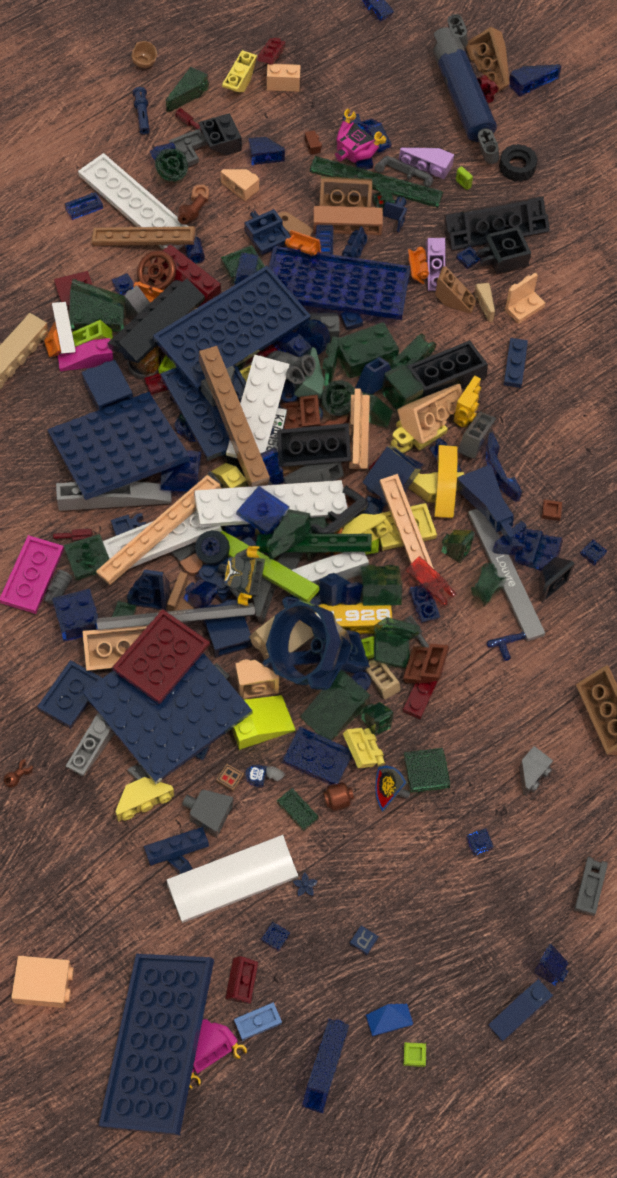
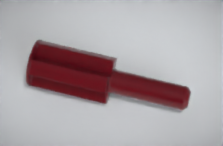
(186, 118)
(77, 534)

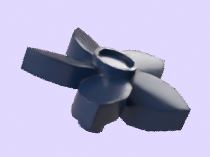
(305, 885)

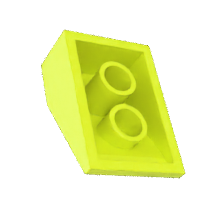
(267, 721)

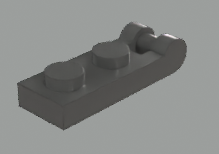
(590, 887)

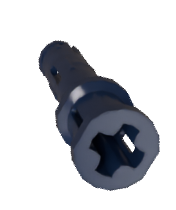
(141, 105)

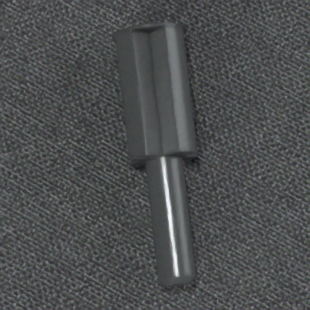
(410, 619)

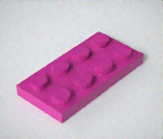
(31, 574)

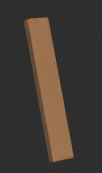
(143, 236)

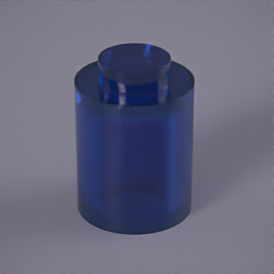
(195, 252)

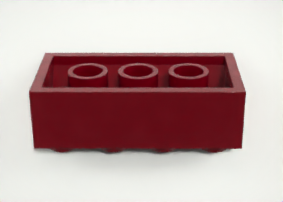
(188, 269)

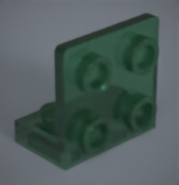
(392, 641)

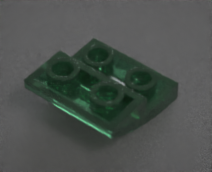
(426, 770)

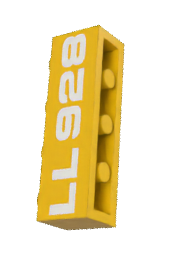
(359, 617)

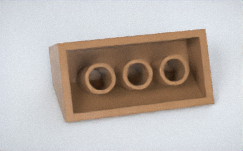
(600, 699)

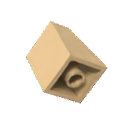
(300, 635)

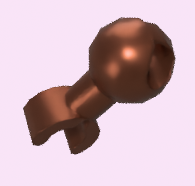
(14, 777)

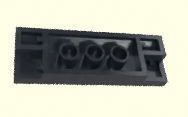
(473, 225)
(172, 304)

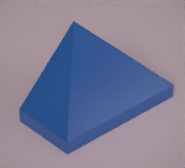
(389, 1018)

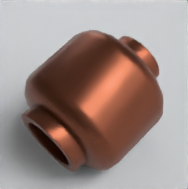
(338, 796)

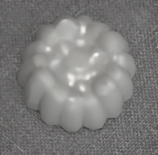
(275, 773)

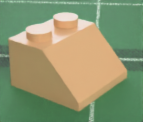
(283, 77)
(255, 680)

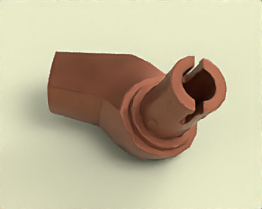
(191, 212)

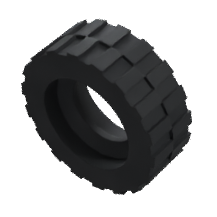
(516, 173)

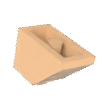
(240, 182)

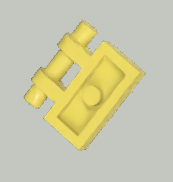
(364, 747)

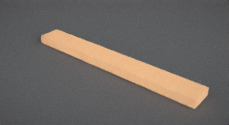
(153, 533)

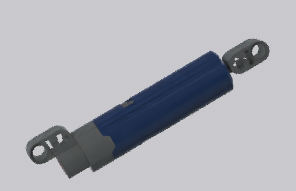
(464, 87)

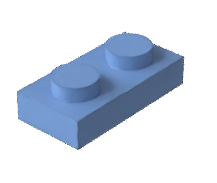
(257, 1021)

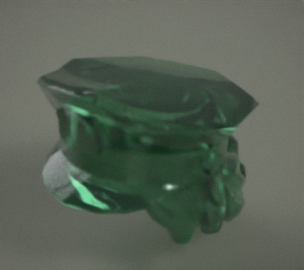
(488, 584)

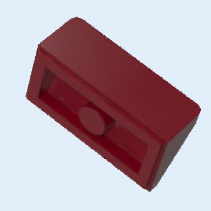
(241, 980)

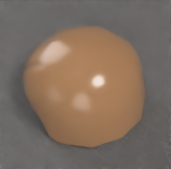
(144, 54)

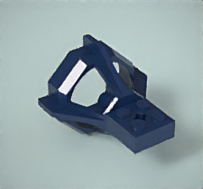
(331, 648)

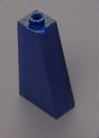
(325, 1065)

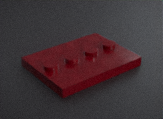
(161, 656)

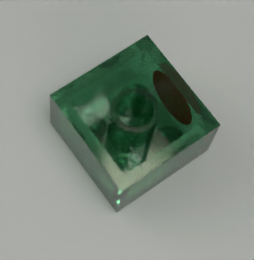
(401, 387)
(381, 585)

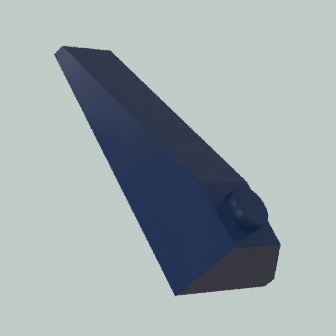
(150, 590)

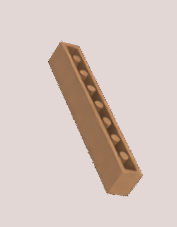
(233, 417)

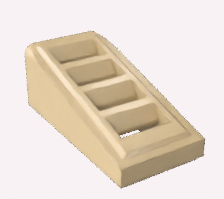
(485, 300)
(388, 687)

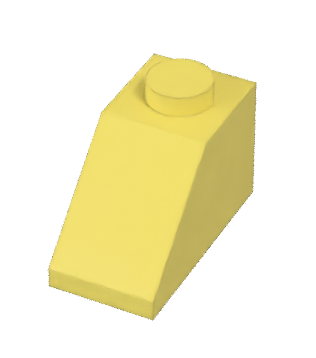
(230, 476)

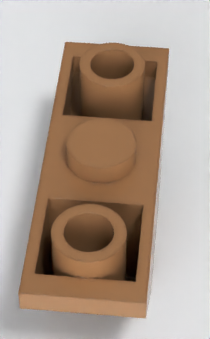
(453, 292)

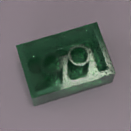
(364, 347)

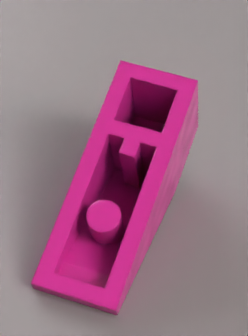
(86, 356)

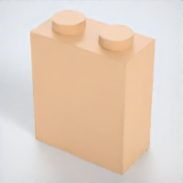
(42, 982)

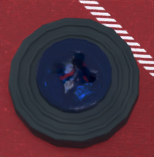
(217, 552)

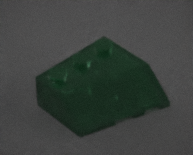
(94, 304)

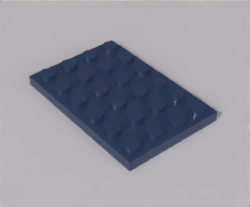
(198, 413)

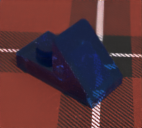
(516, 548)

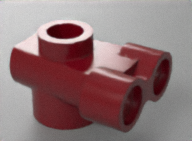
(488, 87)

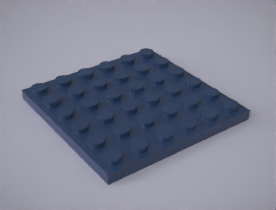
(118, 445)
(179, 727)

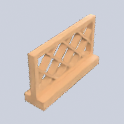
(360, 419)

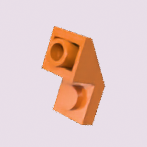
(52, 342)

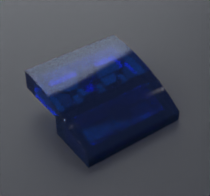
(538, 549)

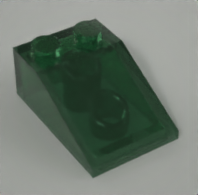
(336, 706)

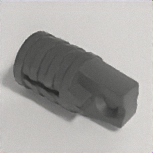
(58, 585)

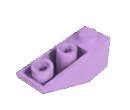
(431, 160)
(435, 260)

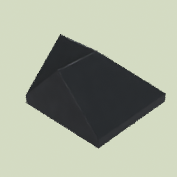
(554, 576)

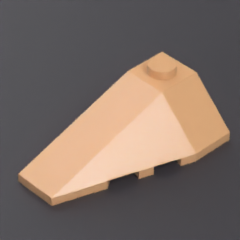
(429, 413)

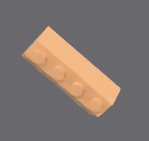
(106, 646)

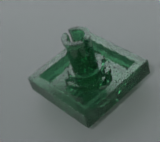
(86, 551)

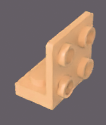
(522, 299)

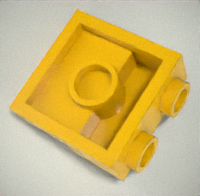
(467, 403)

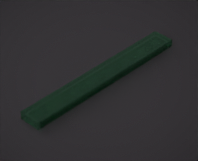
(395, 186)

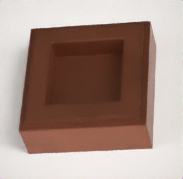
(551, 510)

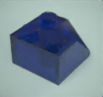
(182, 476)

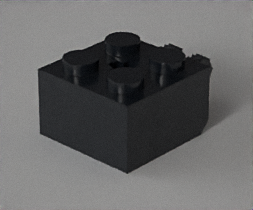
(505, 251)

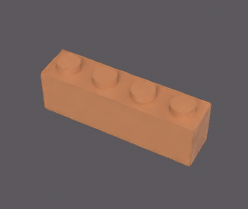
(349, 219)

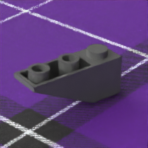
(315, 473)

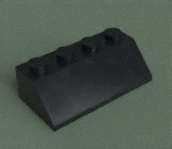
(449, 368)
(315, 444)

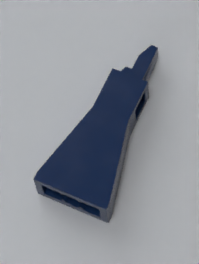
(484, 493)

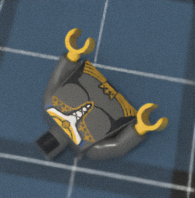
(243, 574)

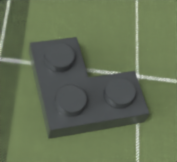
(188, 143)

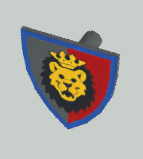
(389, 785)

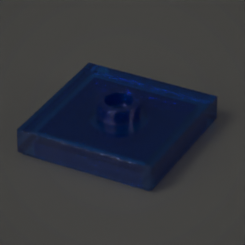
(262, 510)

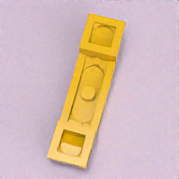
(446, 481)

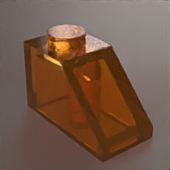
(149, 363)

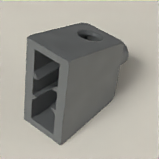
(209, 810)

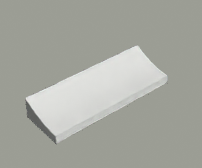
(232, 879)

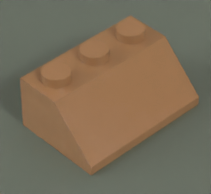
(345, 192)

